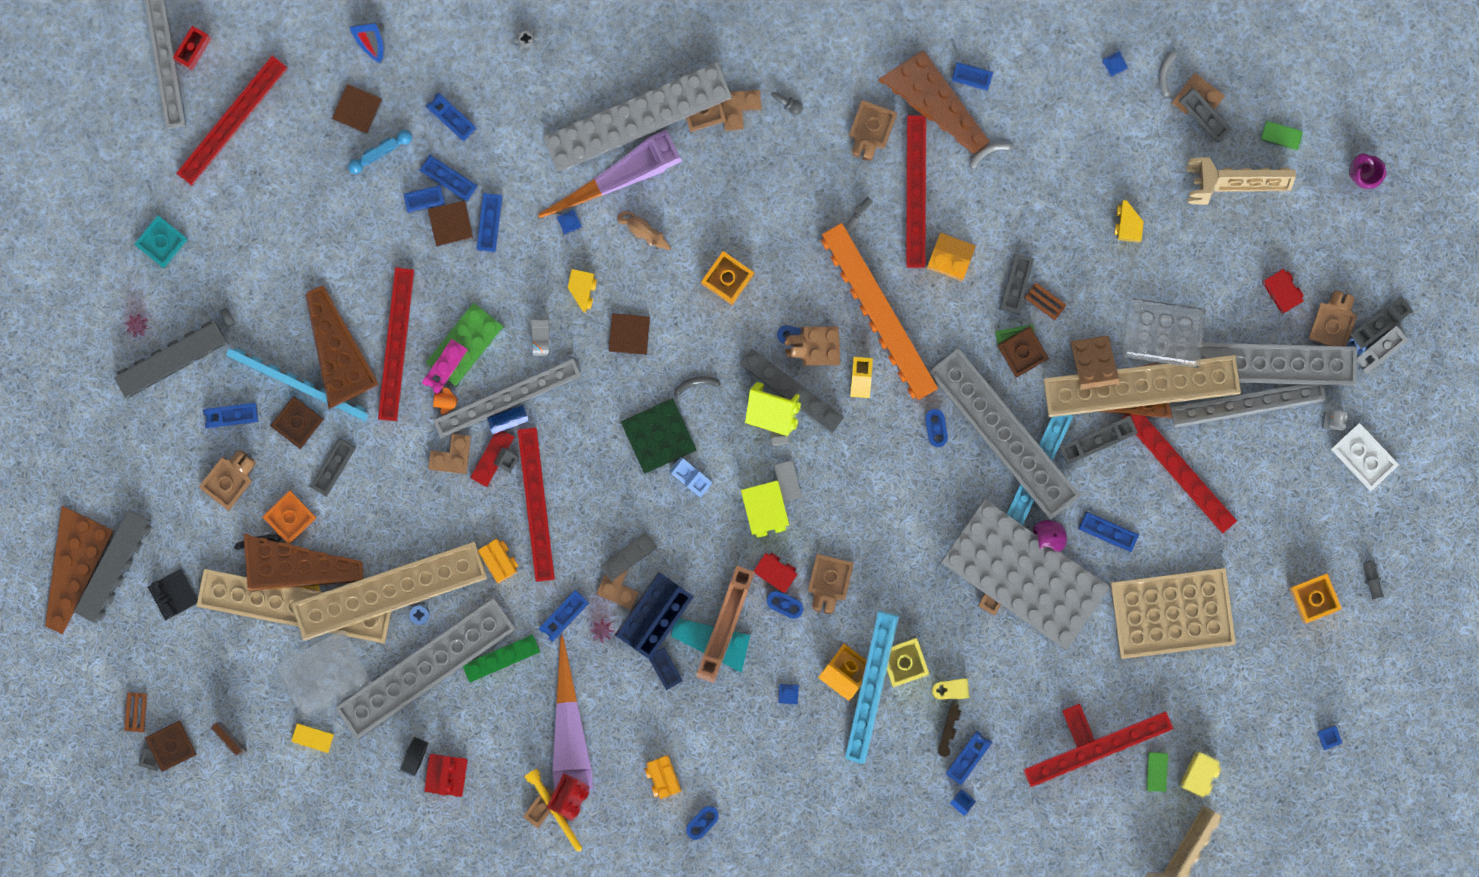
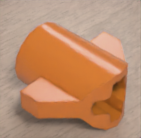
(445, 400)

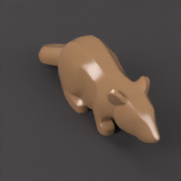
(642, 229)

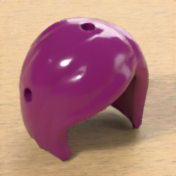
(1370, 174)
(1050, 534)

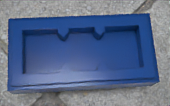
(972, 76)
(424, 199)
(507, 419)

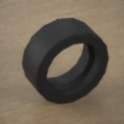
(414, 756)

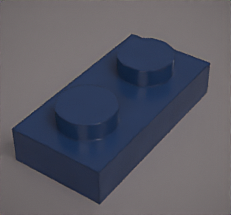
(665, 669)

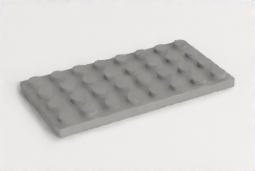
(1028, 581)

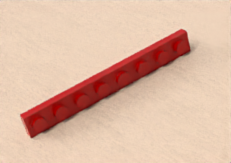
(232, 120)
(916, 192)
(396, 344)
(1182, 473)
(536, 504)
(1098, 749)

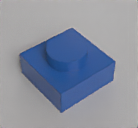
(1115, 64)
(569, 222)
(788, 694)
(1329, 737)
(962, 802)

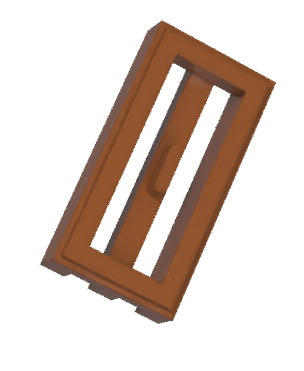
(1040, 307)
(135, 715)

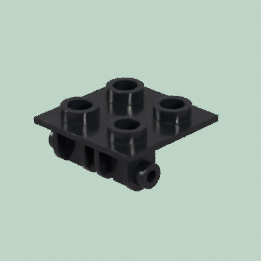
(173, 594)

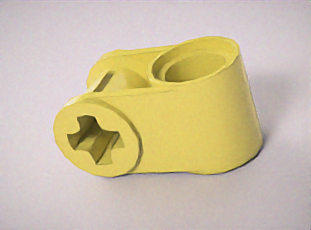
(954, 689)

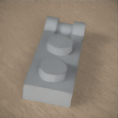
(1381, 349)

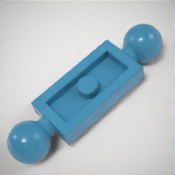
(387, 145)

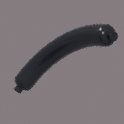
(272, 537)

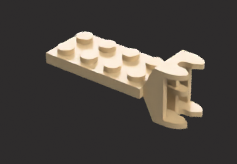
(1235, 180)
(1191, 845)

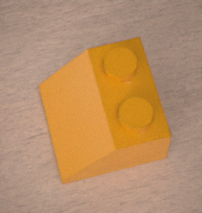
(951, 256)
(845, 672)

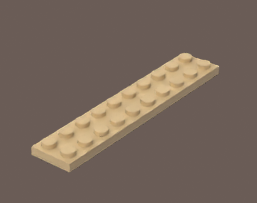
(1144, 387)
(389, 591)
(231, 595)

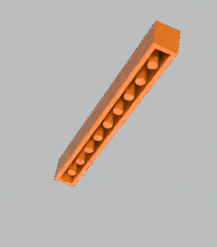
(879, 312)

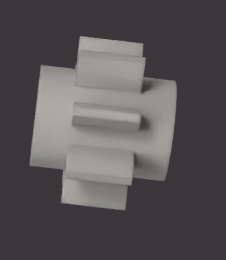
(530, 42)

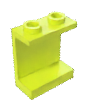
(772, 411)
(765, 509)

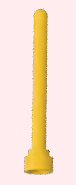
(534, 778)

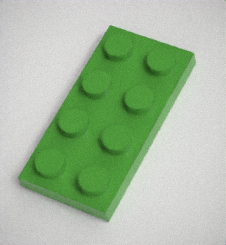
(475, 333)

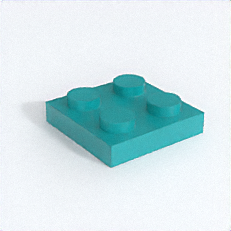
(161, 242)

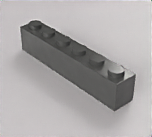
(170, 360)
(788, 388)
(112, 567)

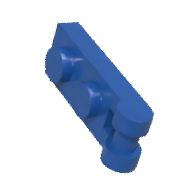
(451, 117)
(231, 415)
(564, 615)
(968, 758)

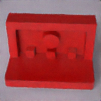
(446, 775)
(568, 797)

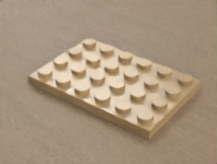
(1173, 613)

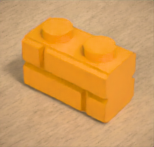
(498, 561)
(663, 777)

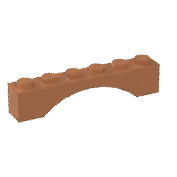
(725, 624)

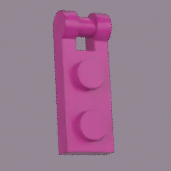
(445, 365)

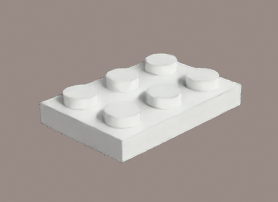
(1364, 457)

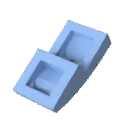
(690, 477)

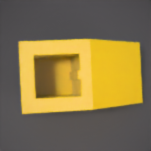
(1130, 223)
(580, 287)
(861, 377)

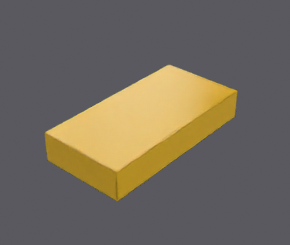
(312, 738)

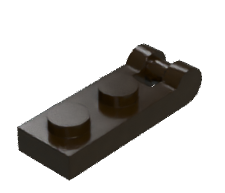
(949, 732)

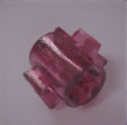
(139, 329)
(598, 626)

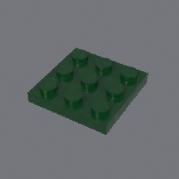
(658, 436)

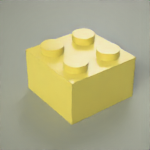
(906, 663)
(1200, 774)

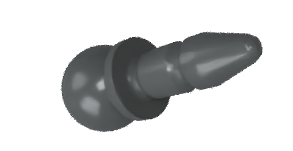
(794, 106)

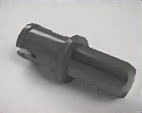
(1373, 579)

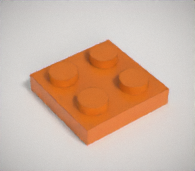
(289, 517)

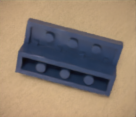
(654, 615)

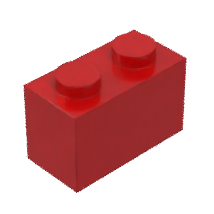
(192, 48)
(1283, 291)
(775, 573)

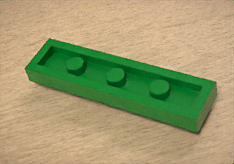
(501, 658)

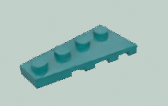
(698, 637)

